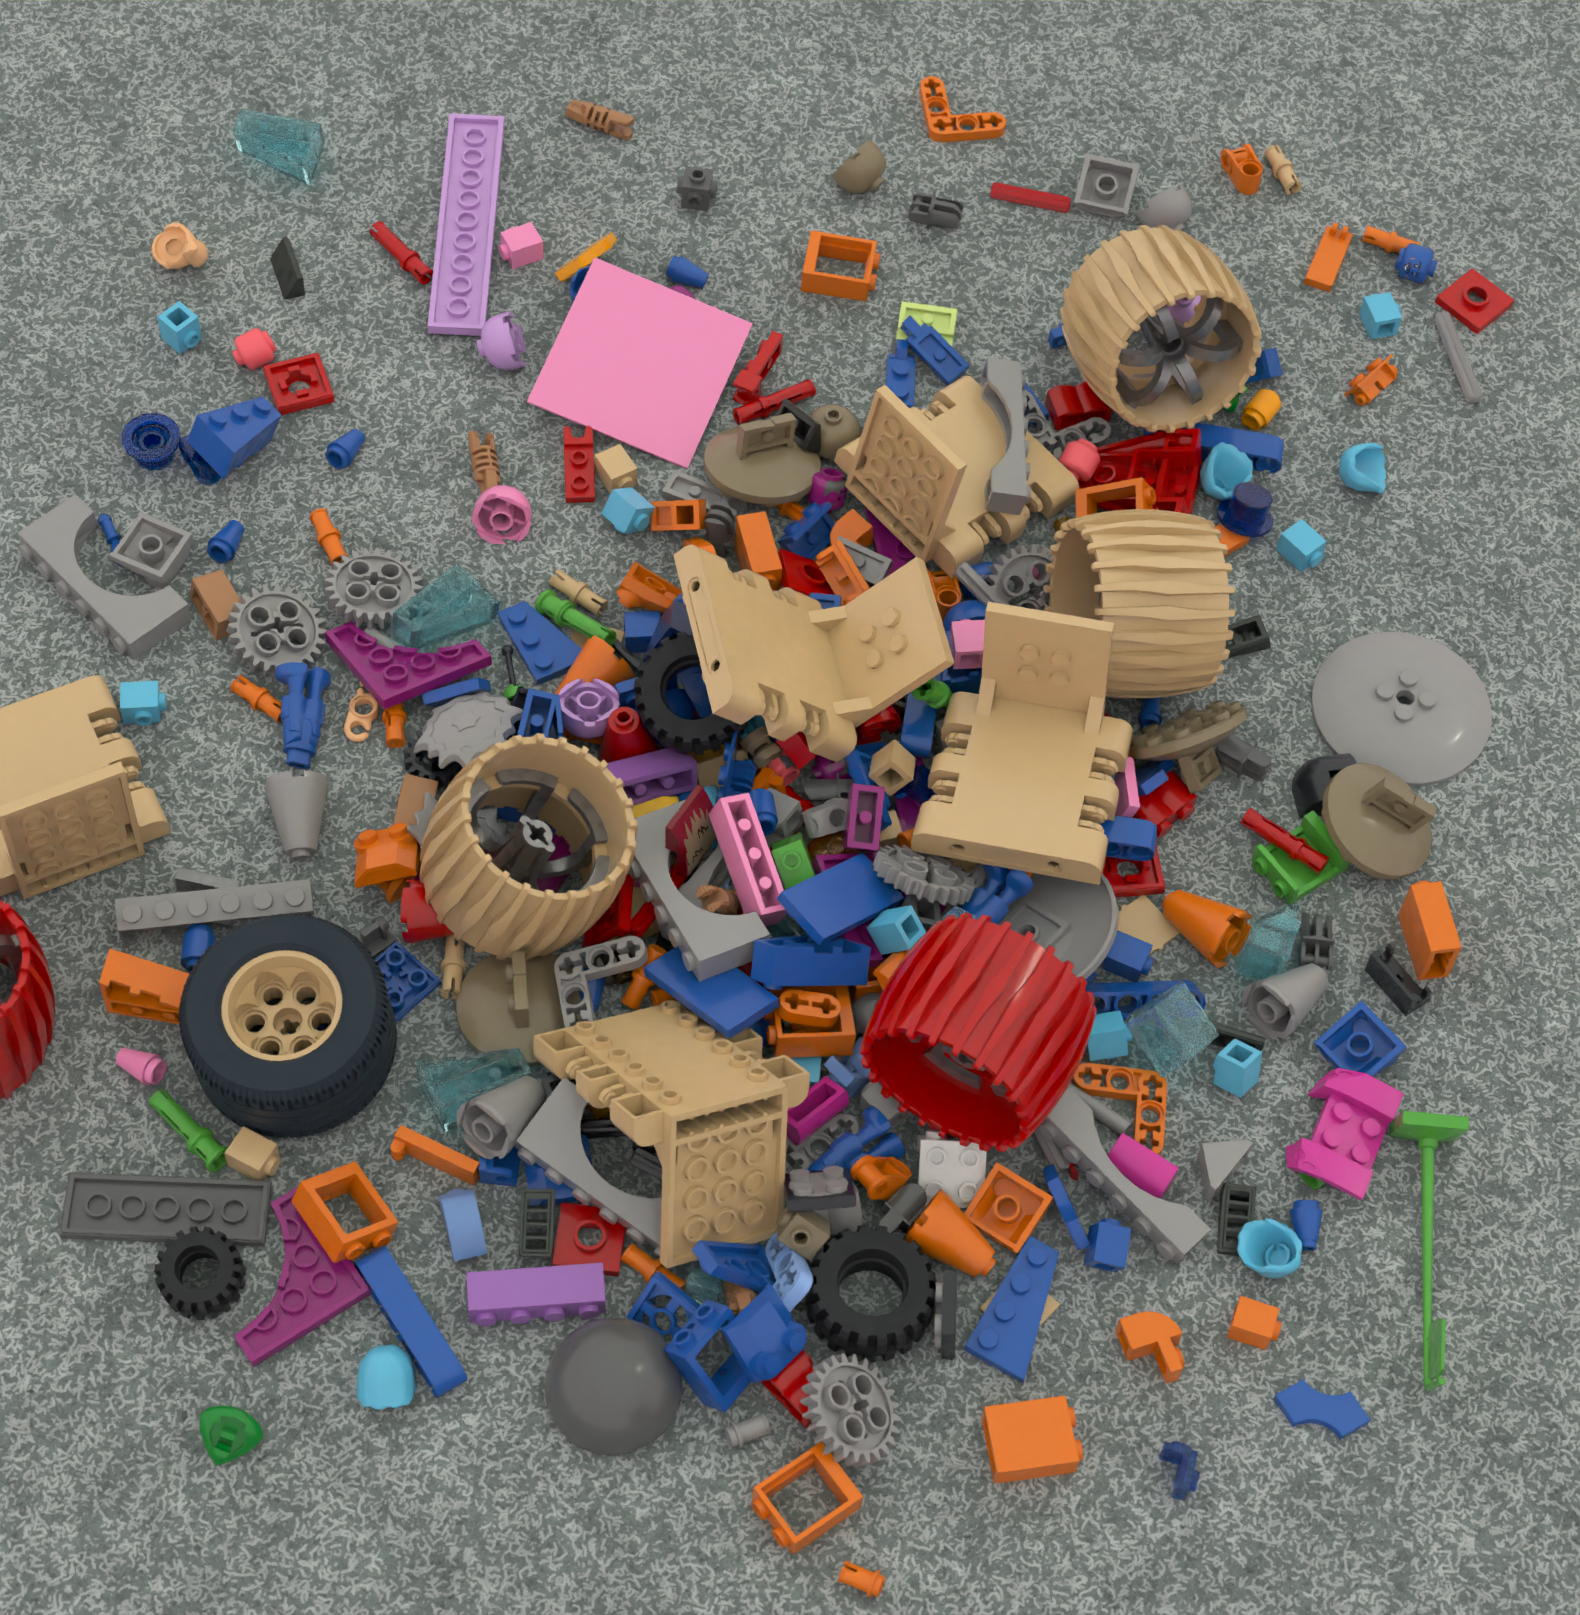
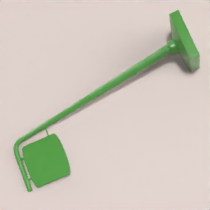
(1429, 1131)

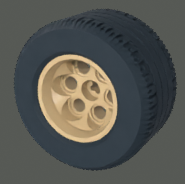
(317, 1074)

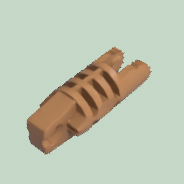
(601, 118)
(484, 460)
(718, 900)
(737, 1296)

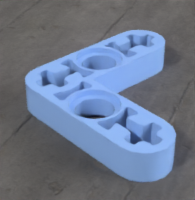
(790, 1272)

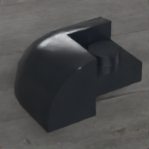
(1312, 779)

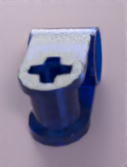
(201, 469)

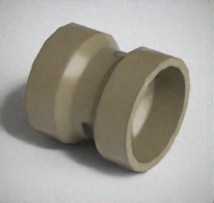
(761, 747)

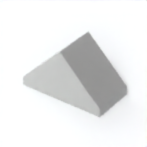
(1219, 1162)

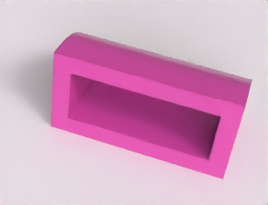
(820, 1106)
(1142, 1166)

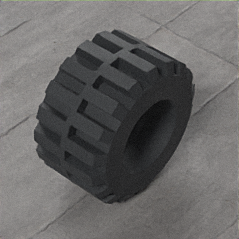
(185, 1251)

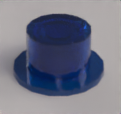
(151, 440)
(1247, 510)

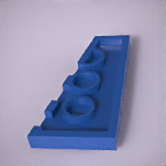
(1013, 1317)

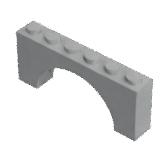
(130, 621)
(707, 940)
(556, 1145)

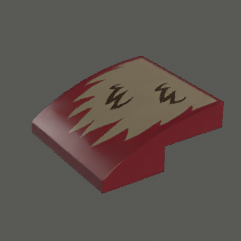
(690, 831)

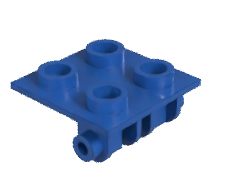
(736, 775)

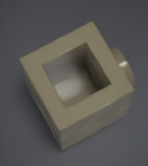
(803, 1231)

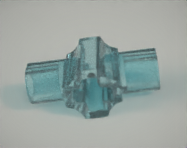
(702, 1286)

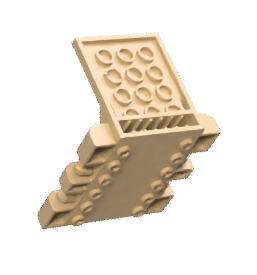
(931, 470)
(808, 663)
(1030, 751)
(68, 790)
(702, 1104)

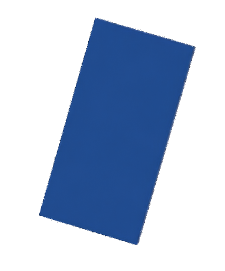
(839, 899)
(405, 980)
(724, 1001)

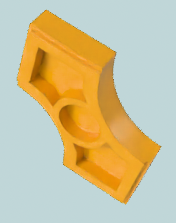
(586, 257)

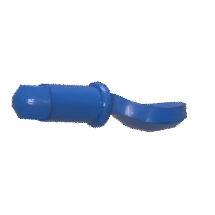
(109, 530)

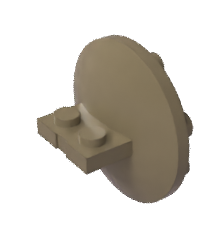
(761, 462)
(1191, 741)
(1377, 821)
(510, 1003)

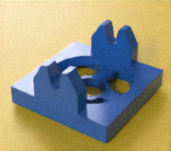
(658, 1286)

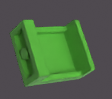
(792, 860)
(1292, 878)

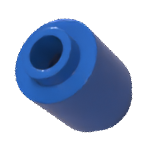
(765, 809)
(195, 942)

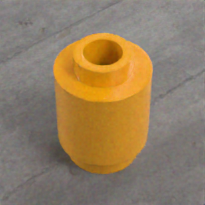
(1261, 409)

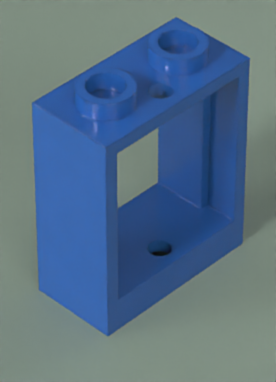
(729, 1379)

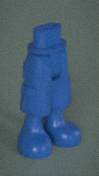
(302, 716)
(986, 900)
(849, 1147)

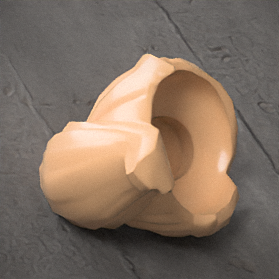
(178, 248)

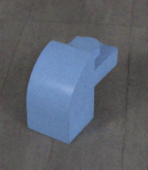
(848, 1071)
(462, 1224)

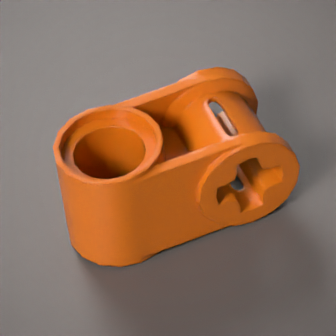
(1242, 168)
(945, 590)
(880, 1175)

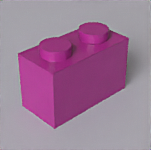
(863, 818)

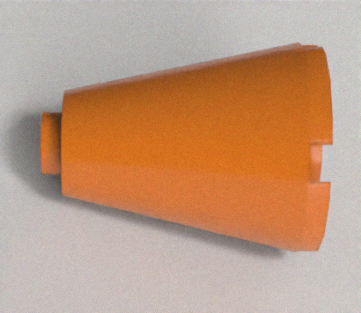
(597, 662)
(1208, 925)
(951, 1237)

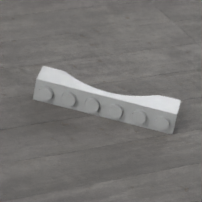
(1003, 392)
(714, 869)
(213, 905)
(1169, 1225)

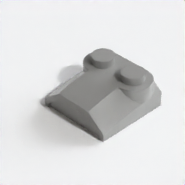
(1106, 186)
(153, 549)

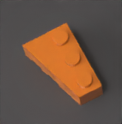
(141, 987)

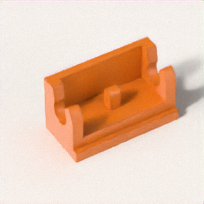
(841, 572)

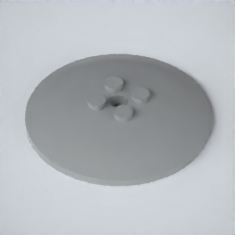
(1419, 742)
(1069, 916)

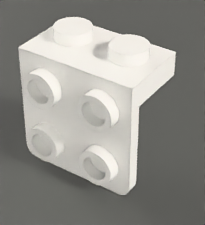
(950, 1167)

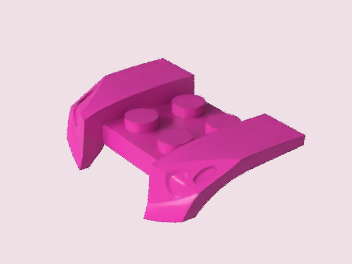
(1346, 1131)

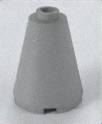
(297, 810)
(1284, 999)
(500, 1116)

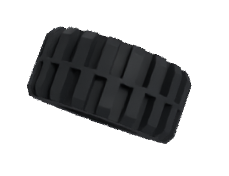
(651, 702)
(881, 1253)

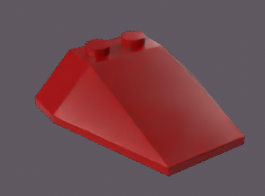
(1162, 459)

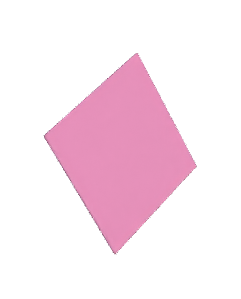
(640, 363)

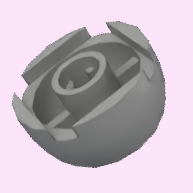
(1168, 209)

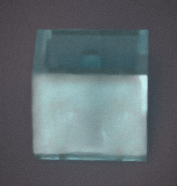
(1269, 943)
(1171, 1028)

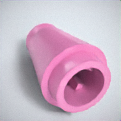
(144, 1066)

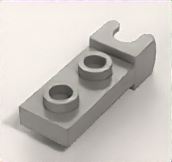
(686, 487)

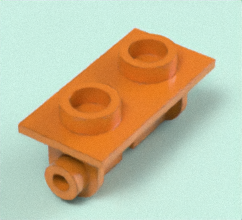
(1363, 386)

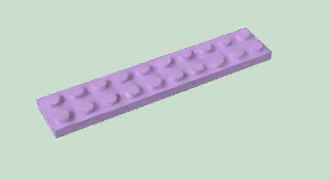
(466, 225)

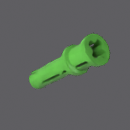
(566, 614)
(934, 693)
(198, 1138)

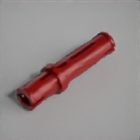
(408, 259)
(765, 405)
(1290, 844)

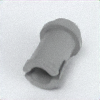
(746, 1430)

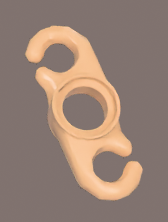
(355, 719)

